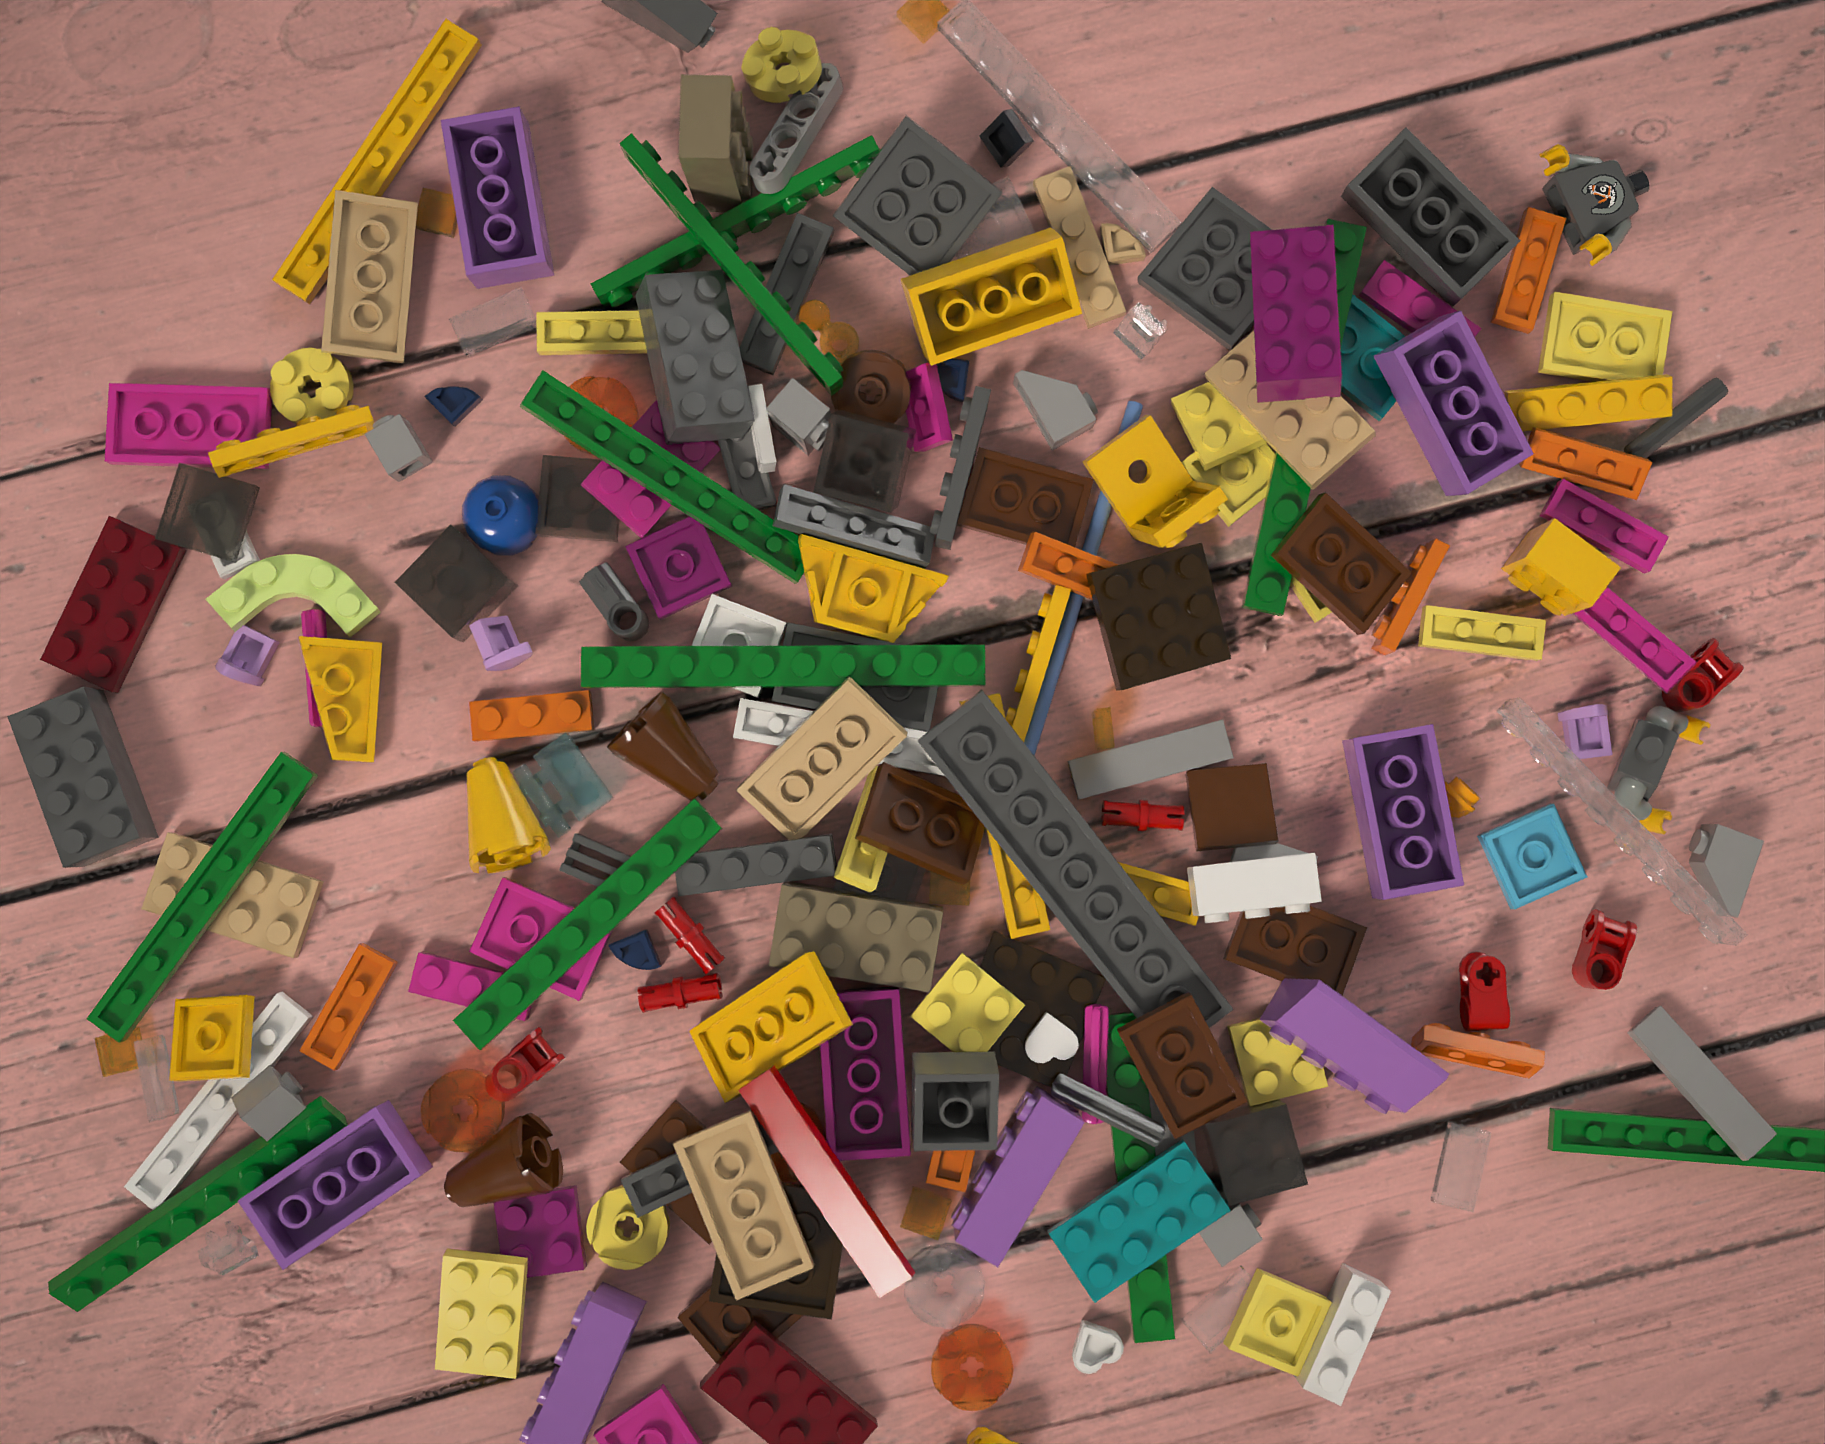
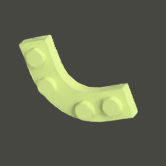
(290, 577)

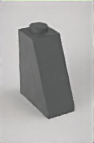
(676, 21)

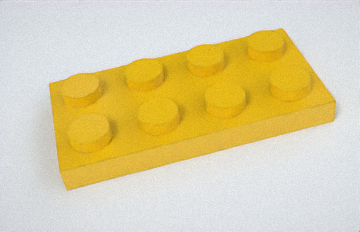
(770, 1025)

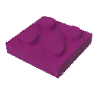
(678, 566)
(544, 1231)

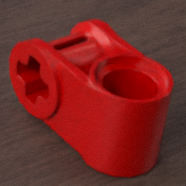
(1706, 679)
(1606, 948)
(1485, 998)
(526, 1062)

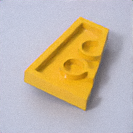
(346, 693)

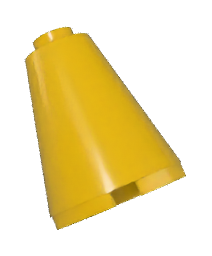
(500, 820)

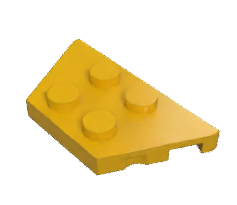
(863, 589)

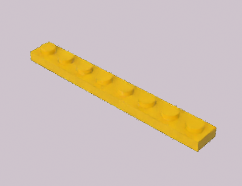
(382, 151)

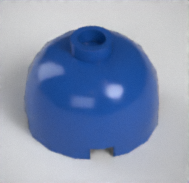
(501, 515)

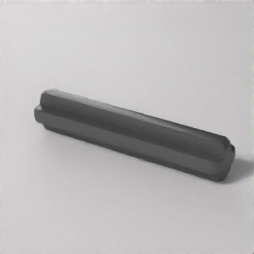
(1681, 417)
(1108, 1110)

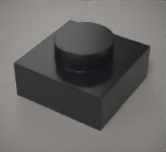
(1006, 138)

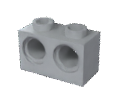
(800, 417)

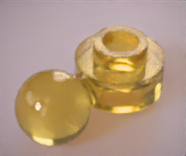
(817, 318)

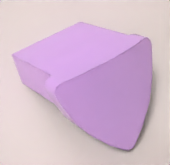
(499, 643)
(247, 656)
(1587, 731)

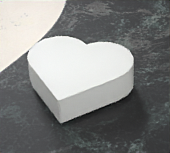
(1050, 1040)
(1095, 1346)

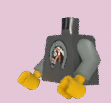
(1593, 200)
(1646, 759)

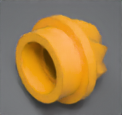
(1460, 798)

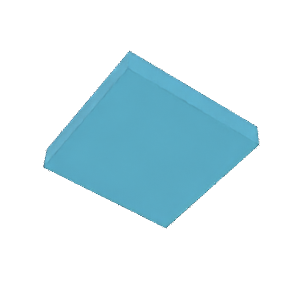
(1532, 856)

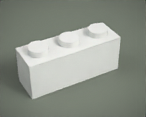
(1254, 887)
(1344, 1334)

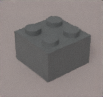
(954, 1101)

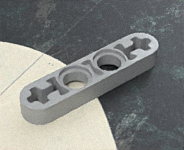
(790, 126)

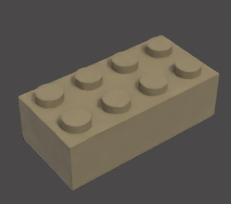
(714, 141)
(858, 935)

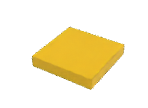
(212, 1038)

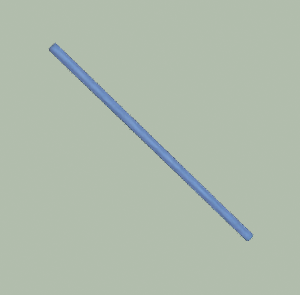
(1073, 606)

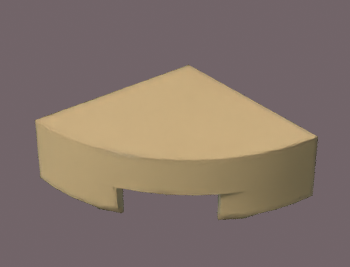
(1120, 245)

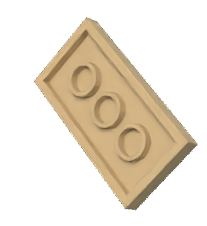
(369, 277)
(1307, 433)
(822, 760)
(265, 910)
(743, 1204)

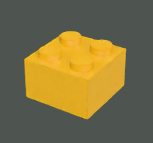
(1560, 568)

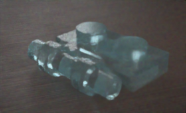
(573, 779)

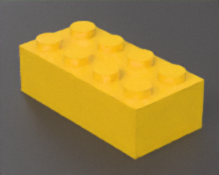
(991, 296)

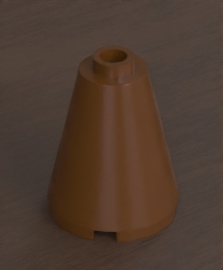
(666, 749)
(507, 1166)

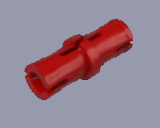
(1142, 815)
(689, 935)
(680, 992)

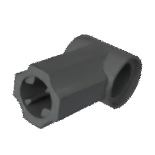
(614, 601)

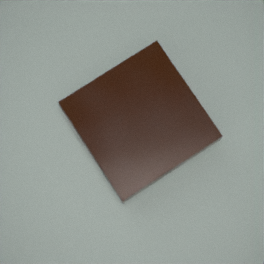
(1231, 807)

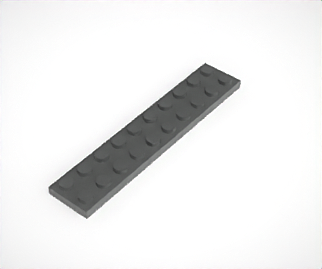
(1066, 861)

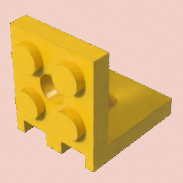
(1165, 500)

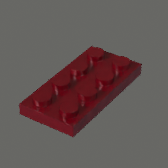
(113, 605)
(783, 1394)

